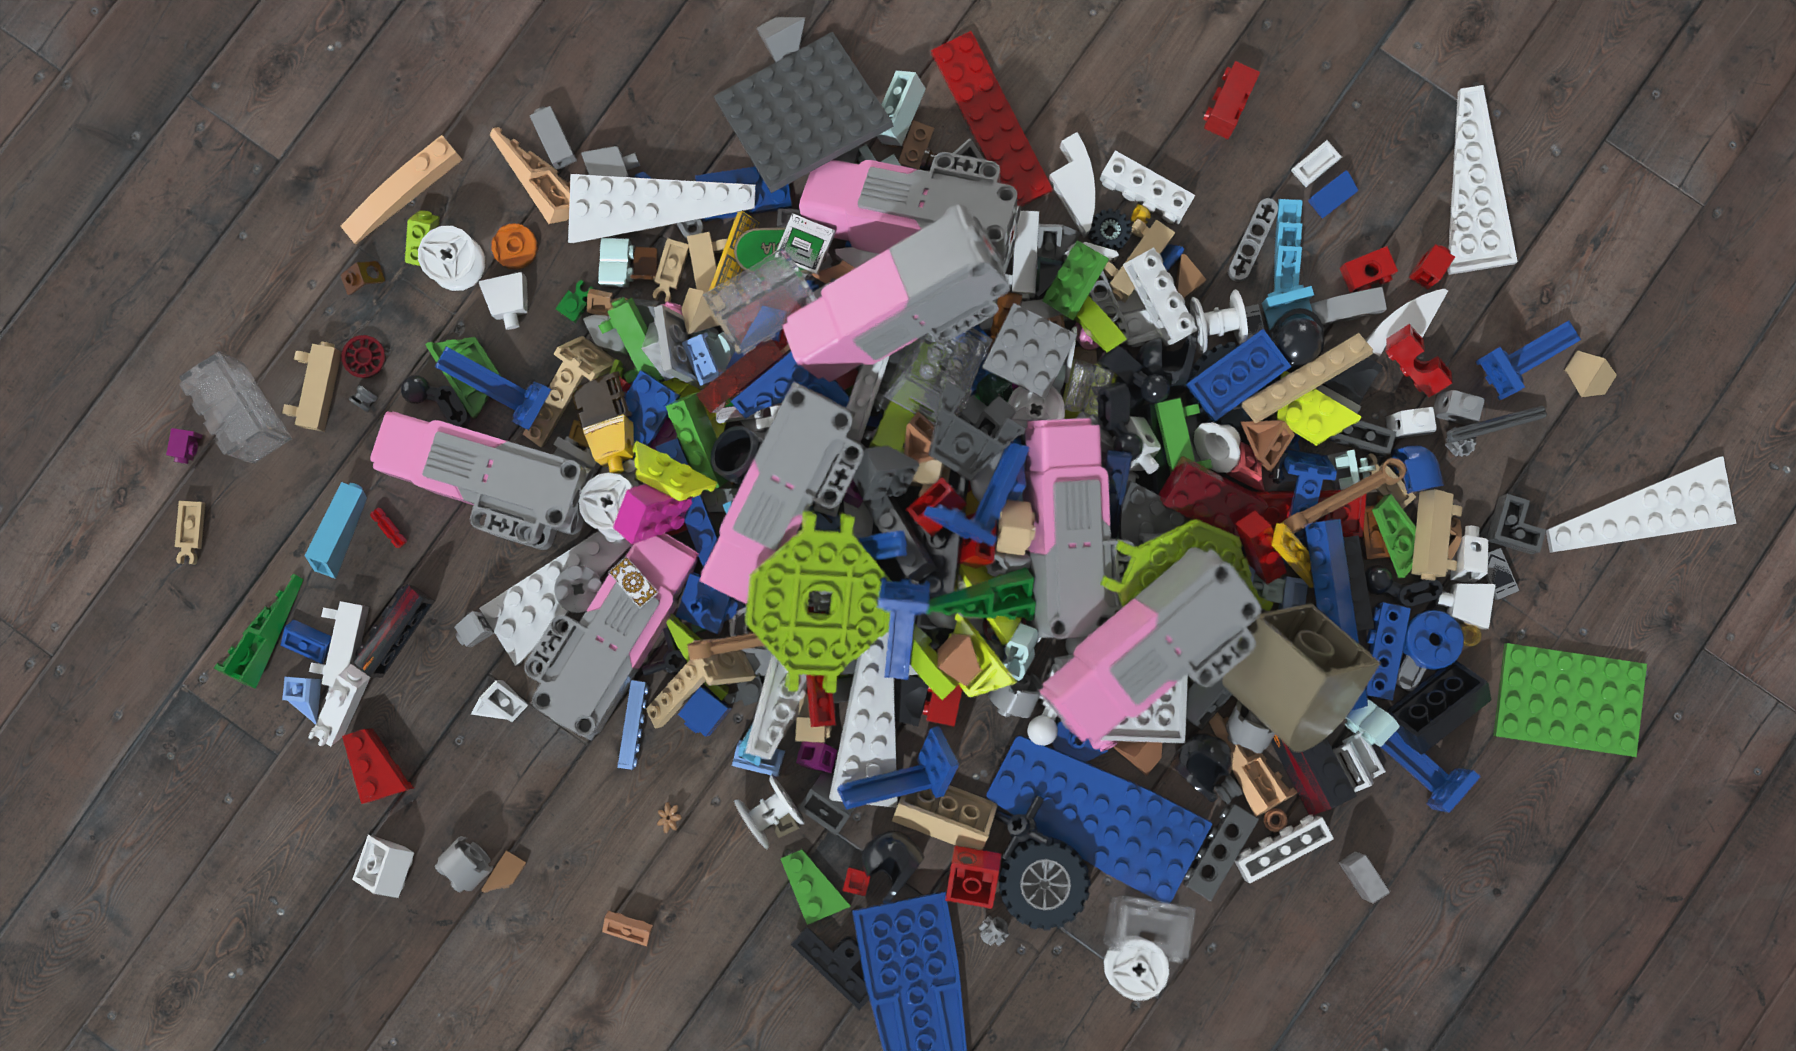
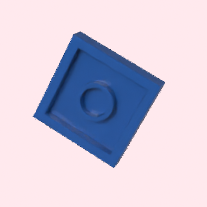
(703, 605)
(1071, 745)

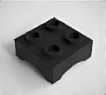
(1355, 380)
(909, 699)

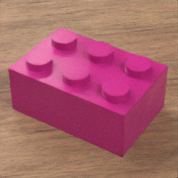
(649, 513)

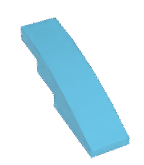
(1287, 245)

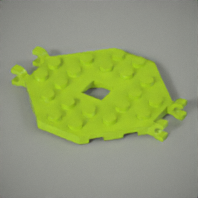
(1161, 553)
(780, 596)

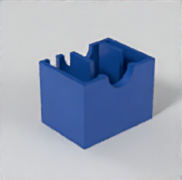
(704, 712)

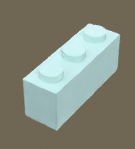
(901, 105)

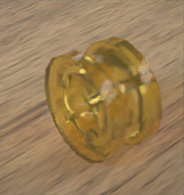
(1475, 639)

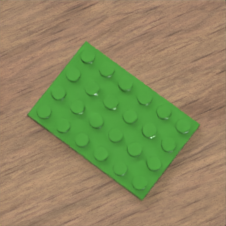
(1570, 700)

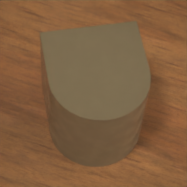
(1300, 675)

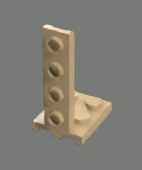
(579, 360)
(715, 670)

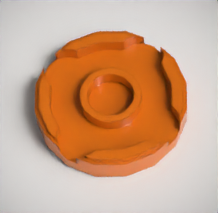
(514, 246)

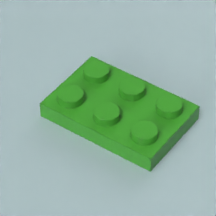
(1075, 280)

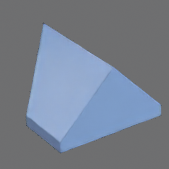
(303, 695)

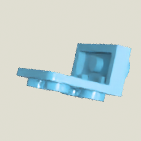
(1279, 303)

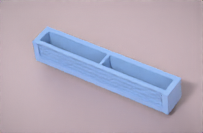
(632, 725)

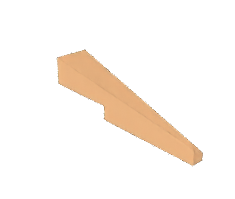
(539, 178)
(1258, 782)

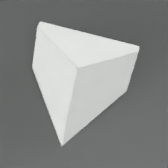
(499, 702)

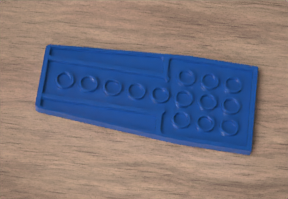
(1102, 816)
(912, 973)

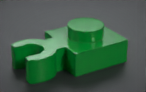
(572, 304)

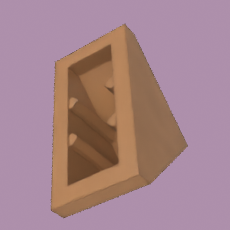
(1188, 277)

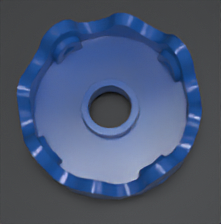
(1418, 644)

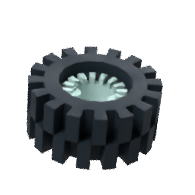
(1113, 219)

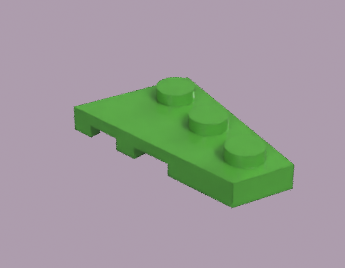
(1397, 533)
(812, 888)

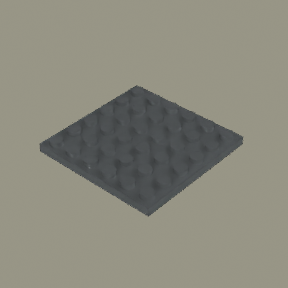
(803, 112)

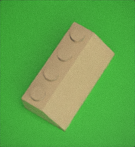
(954, 818)

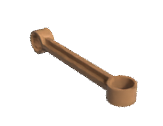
(1302, 519)
(707, 648)

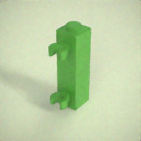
(632, 330)
(1175, 432)

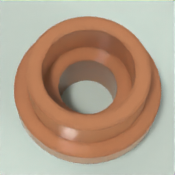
(1281, 823)

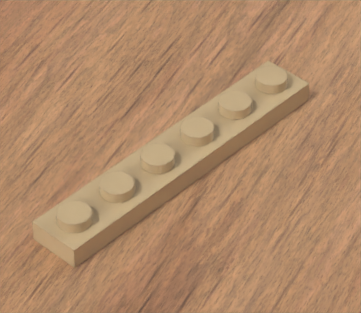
(1307, 378)

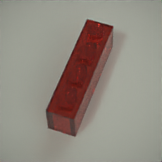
(740, 375)

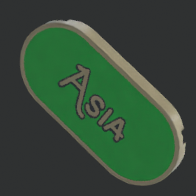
(758, 244)

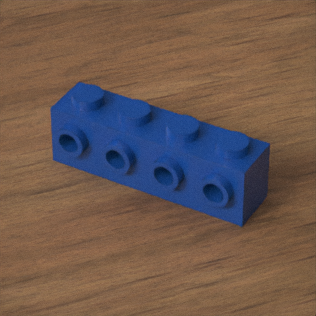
(1386, 646)

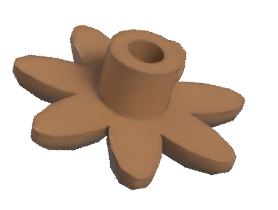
(669, 817)

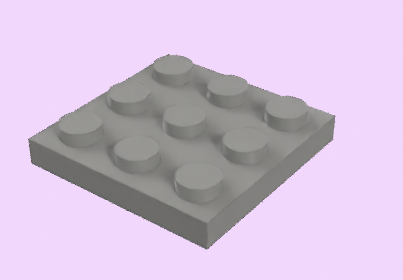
(671, 335)
(1029, 351)

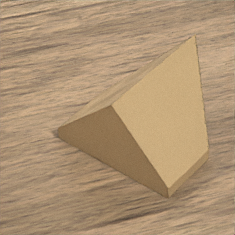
(697, 312)
(1590, 374)

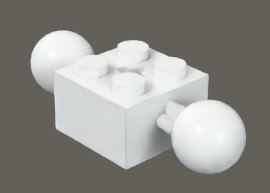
(1043, 729)

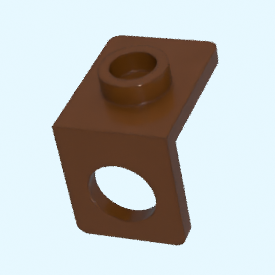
(644, 263)
(357, 276)

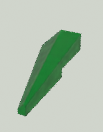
(1000, 596)
(258, 640)

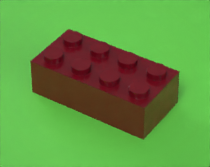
(1209, 496)

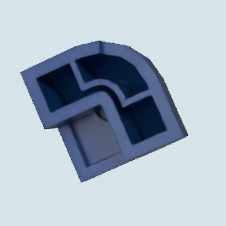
(1421, 468)

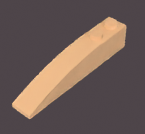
(401, 188)

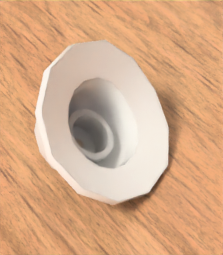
(1219, 444)

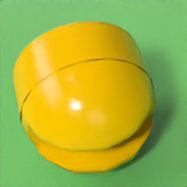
(1140, 213)

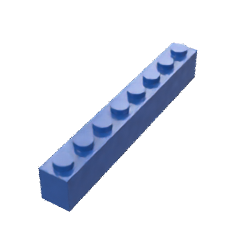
(698, 520)
(1332, 579)

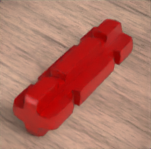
(388, 528)

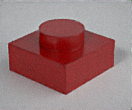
(856, 881)

